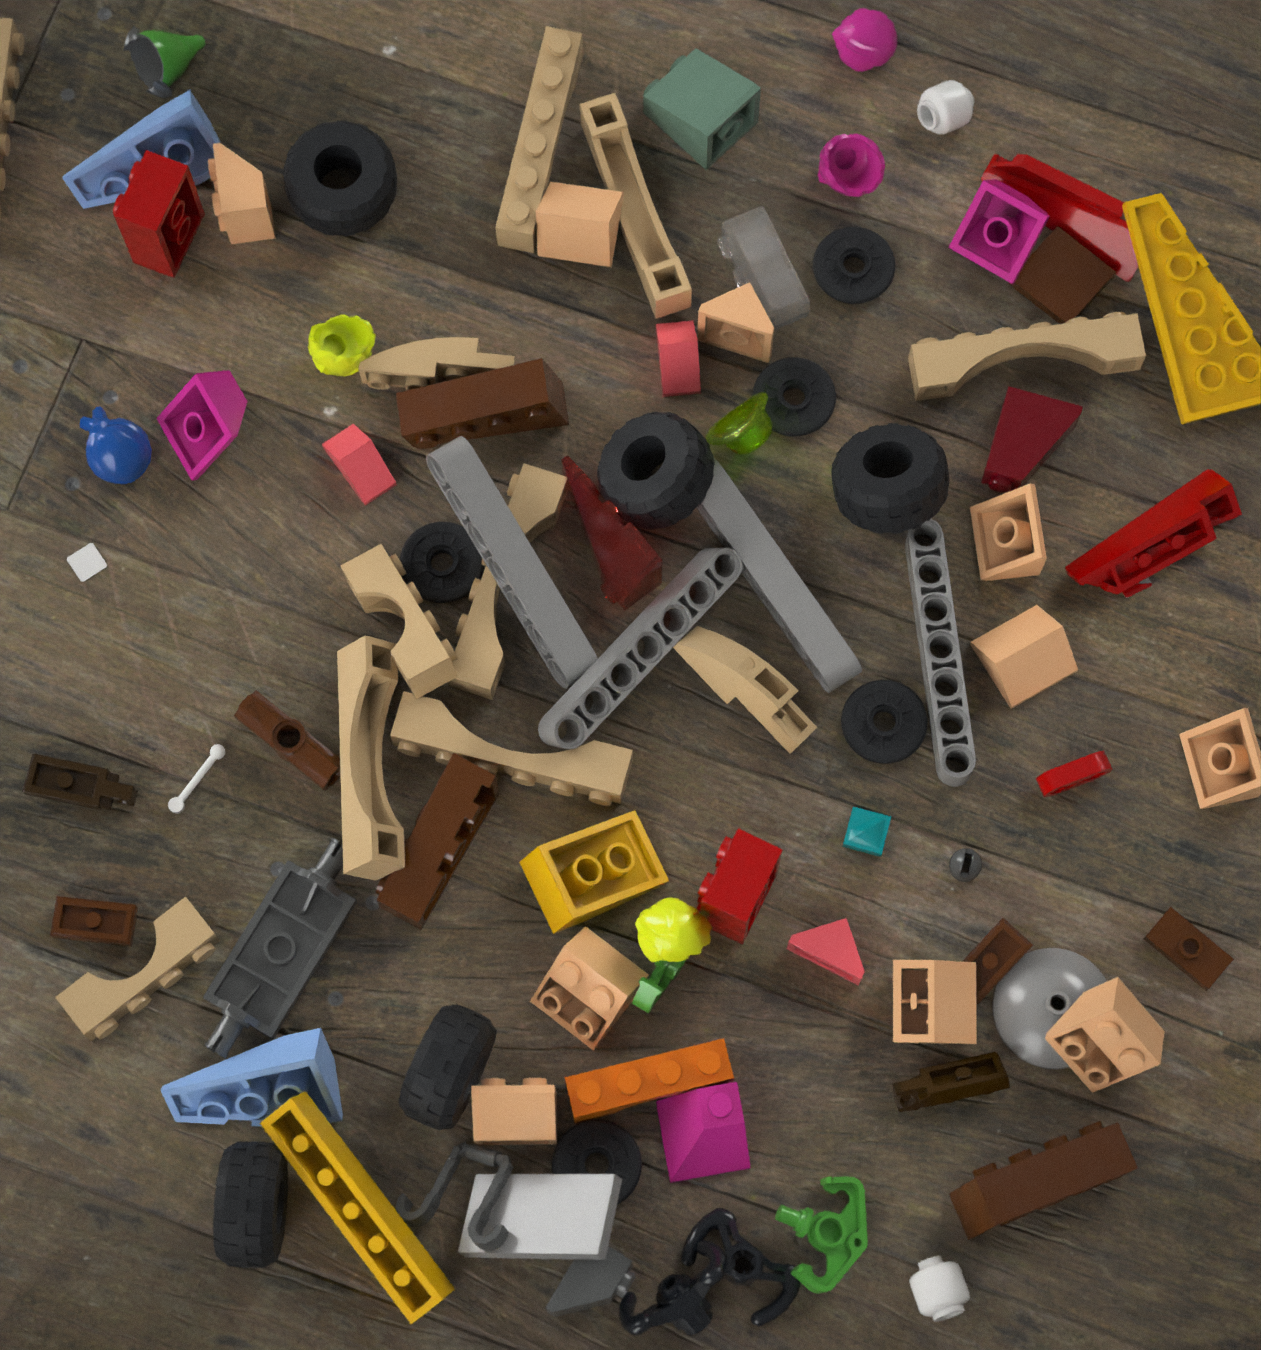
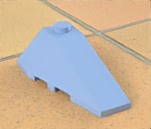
(173, 130)
(259, 1082)

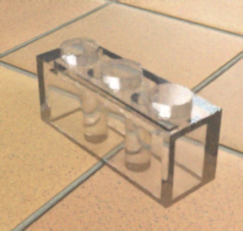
(765, 264)

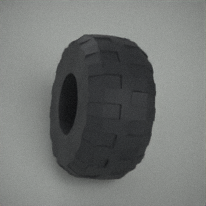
(333, 147)
(890, 478)
(674, 488)
(447, 1066)
(250, 1204)

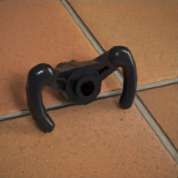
(726, 1224)
(678, 1298)

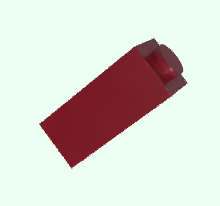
(1026, 436)

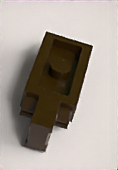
(76, 784)
(951, 1082)

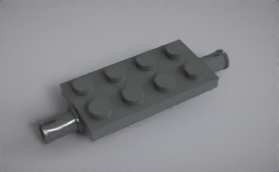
(279, 950)

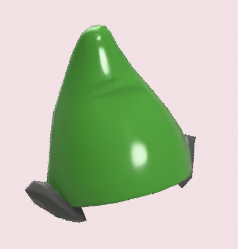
(161, 57)

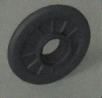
(848, 286)
(811, 380)
(436, 539)
(880, 745)
(603, 1138)

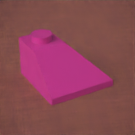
(999, 229)
(203, 419)
(703, 1132)

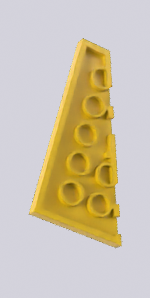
(1199, 328)

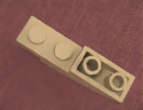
(425, 361)
(742, 674)

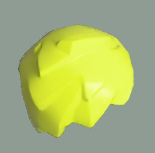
(341, 344)
(672, 931)

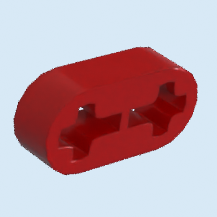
(1074, 774)

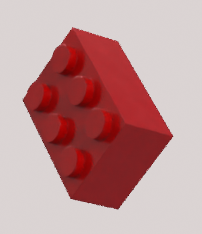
(159, 213)
(739, 884)

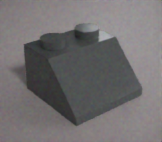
(592, 1284)

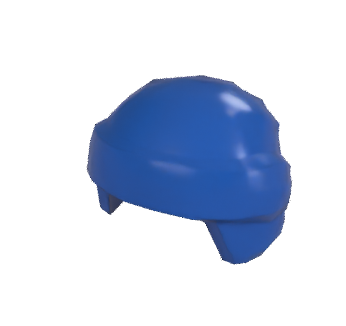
(115, 448)

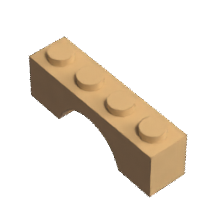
(419, 653)
(100, 1003)

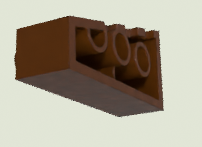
(483, 405)
(439, 841)
(1042, 1178)

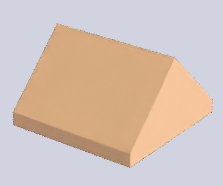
(578, 224)
(737, 324)
(1009, 535)
(1026, 655)
(1224, 759)

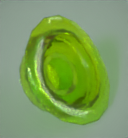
(744, 427)

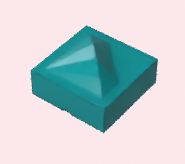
(866, 831)

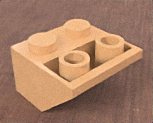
(240, 197)
(588, 987)
(934, 1002)
(1107, 1036)
(514, 1112)

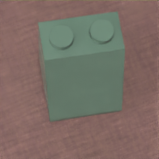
(703, 106)

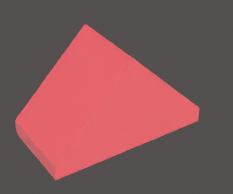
(678, 358)
(360, 463)
(830, 948)

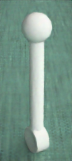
(177, 804)

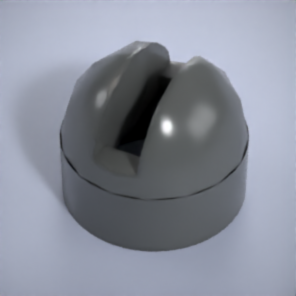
(957, 861)

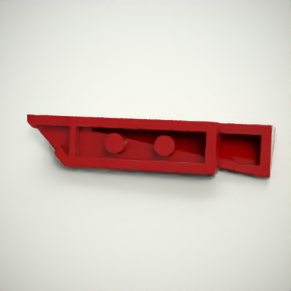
(1073, 206)
(1159, 535)

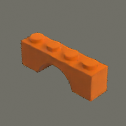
(648, 1079)

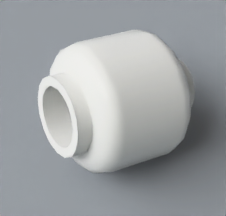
(945, 107)
(939, 1288)

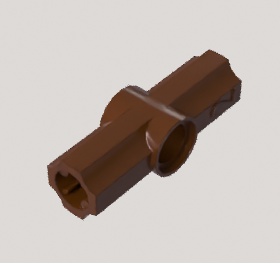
(273, 724)

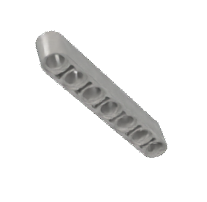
(511, 560)
(778, 584)
(624, 651)
(936, 669)

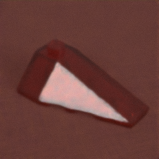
(620, 552)

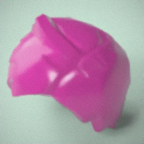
(865, 39)
(851, 165)

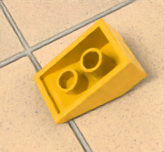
(593, 871)

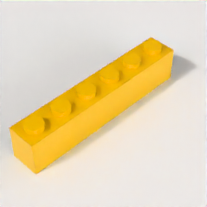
(357, 1206)

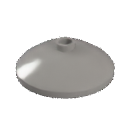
(1024, 996)

